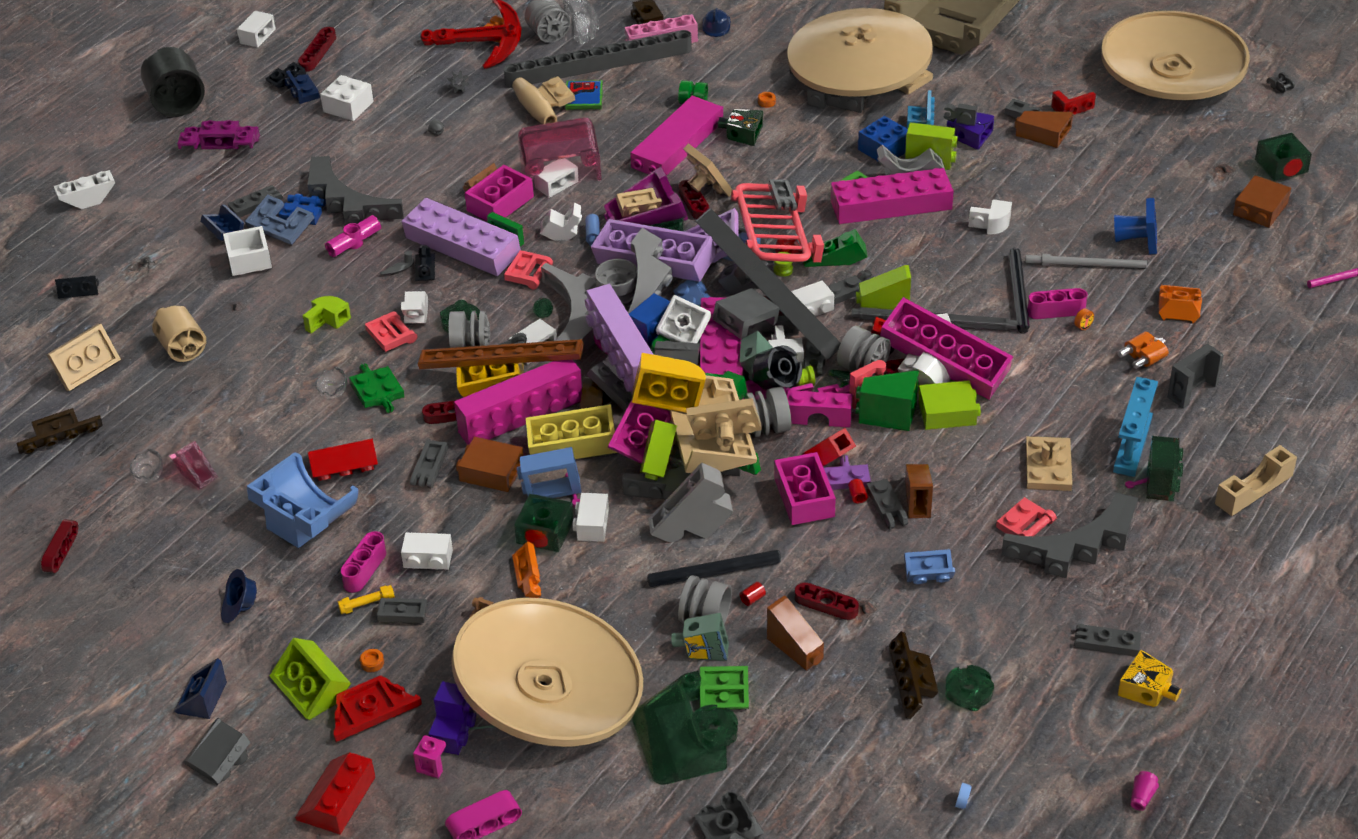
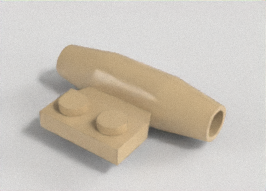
(541, 100)

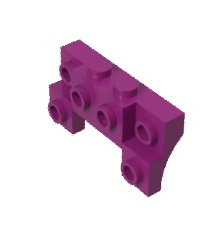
(219, 135)

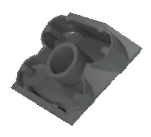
(678, 350)
(218, 752)
(729, 820)

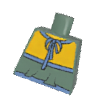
(703, 638)

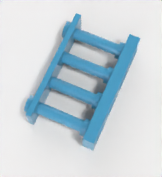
(1135, 426)

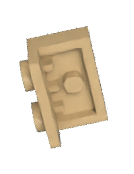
(637, 202)

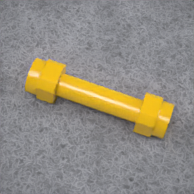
(347, 605)

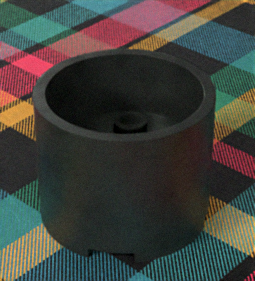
(172, 82)

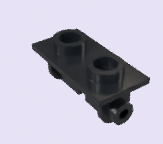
(424, 264)
(77, 286)

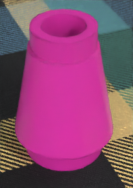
(1143, 789)

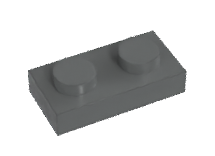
(402, 610)

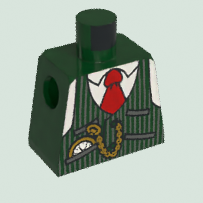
(743, 125)

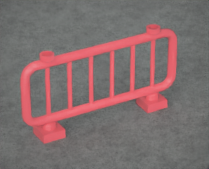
(812, 249)

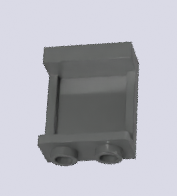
(743, 310)
(1198, 367)

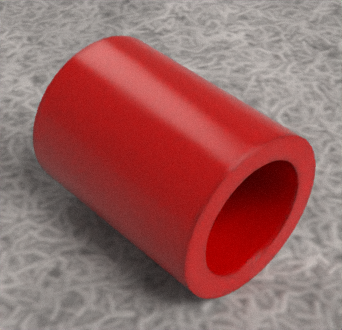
(857, 491)
(752, 593)

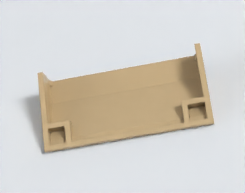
(708, 451)

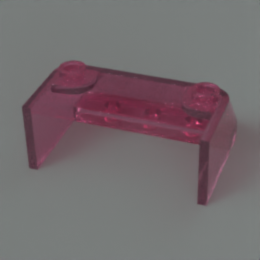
(557, 142)

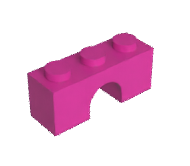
(833, 405)

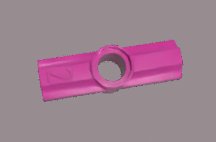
(352, 236)

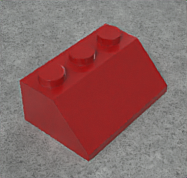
(342, 459)
(338, 793)

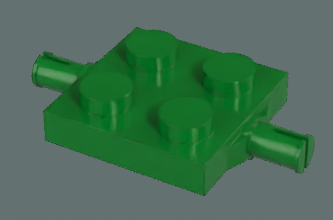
(376, 387)

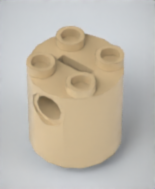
(178, 333)

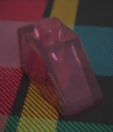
(194, 465)

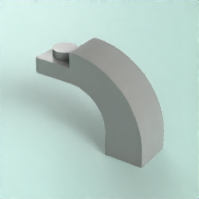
(893, 164)

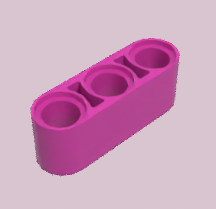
(1056, 303)
(363, 561)
(484, 816)

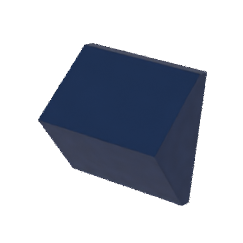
(202, 691)

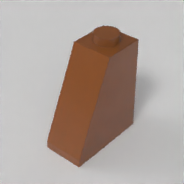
(1044, 126)
(918, 490)
(793, 634)

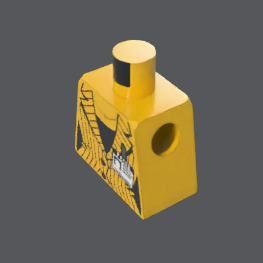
(1148, 681)

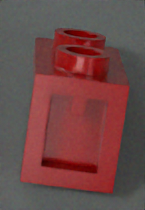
(1076, 105)

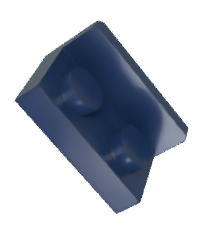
(301, 87)

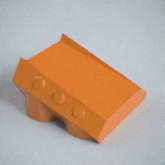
(1179, 303)

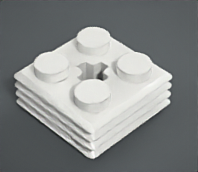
(681, 310)

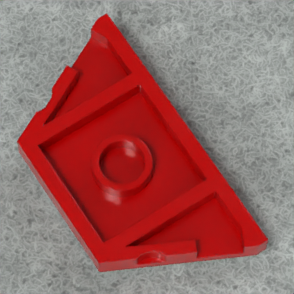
(370, 705)

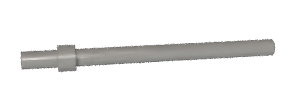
(1047, 259)

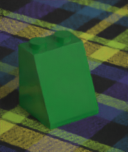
(888, 400)

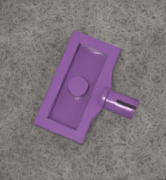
(842, 475)

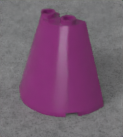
(670, 209)

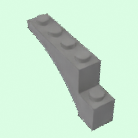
(651, 272)

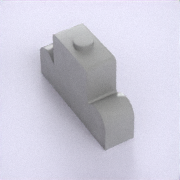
(694, 506)

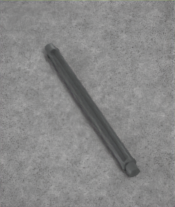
(958, 320)

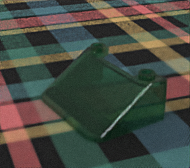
(672, 736)

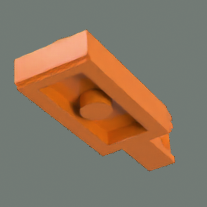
(527, 570)

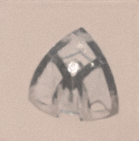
(583, 19)

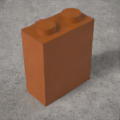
(1262, 201)
(489, 464)

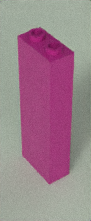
(665, 145)

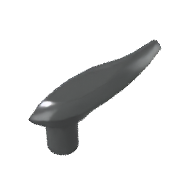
(401, 266)

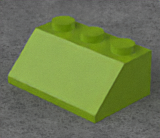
(308, 678)

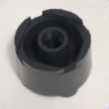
(776, 368)

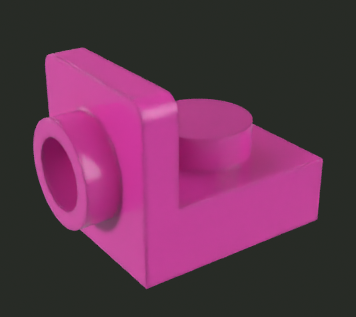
(428, 756)

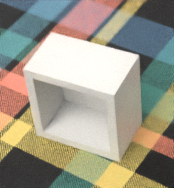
(346, 97)
(247, 251)

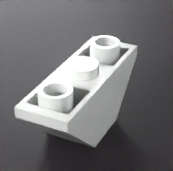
(86, 190)

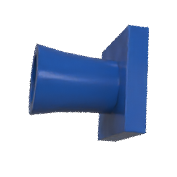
(1138, 226)

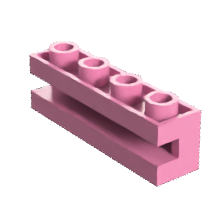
(652, 28)

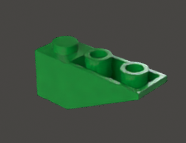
(841, 251)

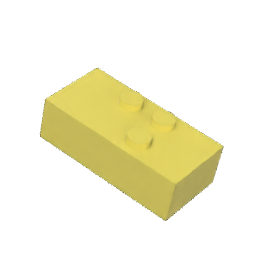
(582, 429)

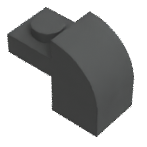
(735, 280)

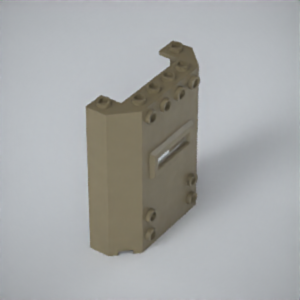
(950, 33)

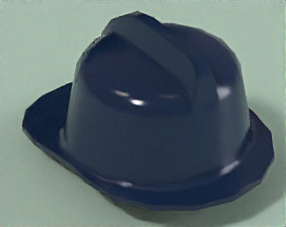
(716, 23)
(239, 595)

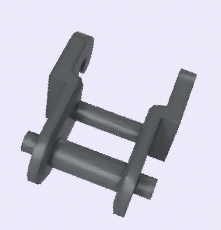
(1283, 85)

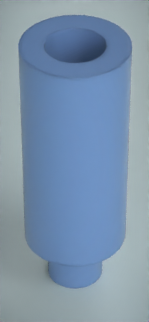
(592, 228)

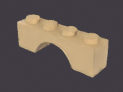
(1273, 470)

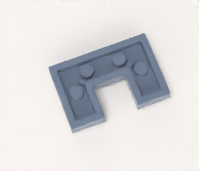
(276, 227)

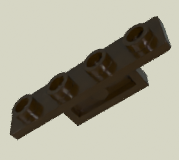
(56, 428)
(913, 675)

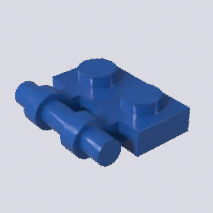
(297, 201)

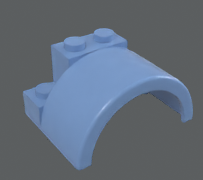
(293, 502)

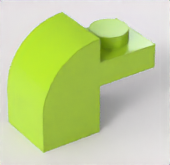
(326, 310)

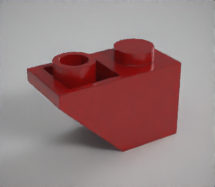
(833, 446)

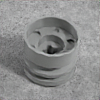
(547, 20)
(621, 276)
(468, 332)
(862, 348)
(772, 410)
(701, 600)

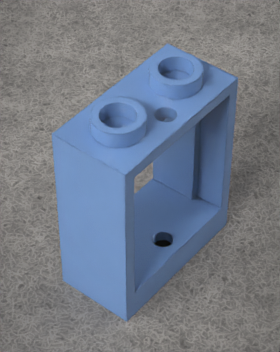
(548, 462)

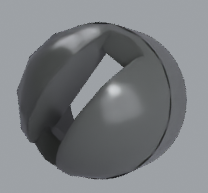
(436, 127)

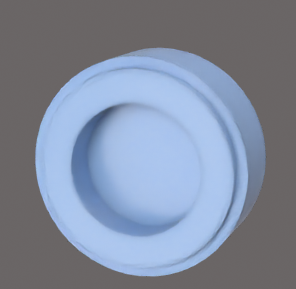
(963, 796)

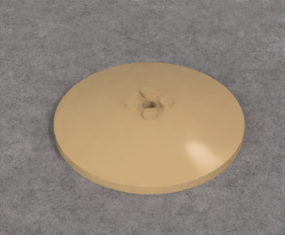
(860, 52)
(1175, 55)
(581, 658)

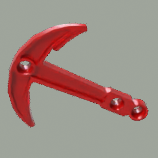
(507, 33)

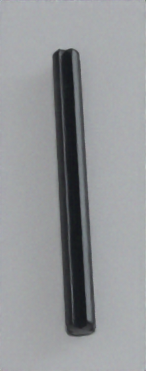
(1019, 290)
(714, 568)

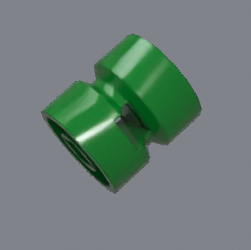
(688, 89)

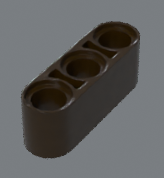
(592, 394)

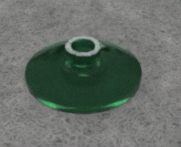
(841, 376)

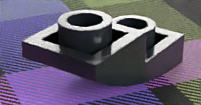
(277, 77)

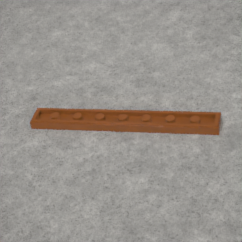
(501, 354)

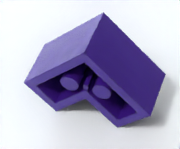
(452, 718)

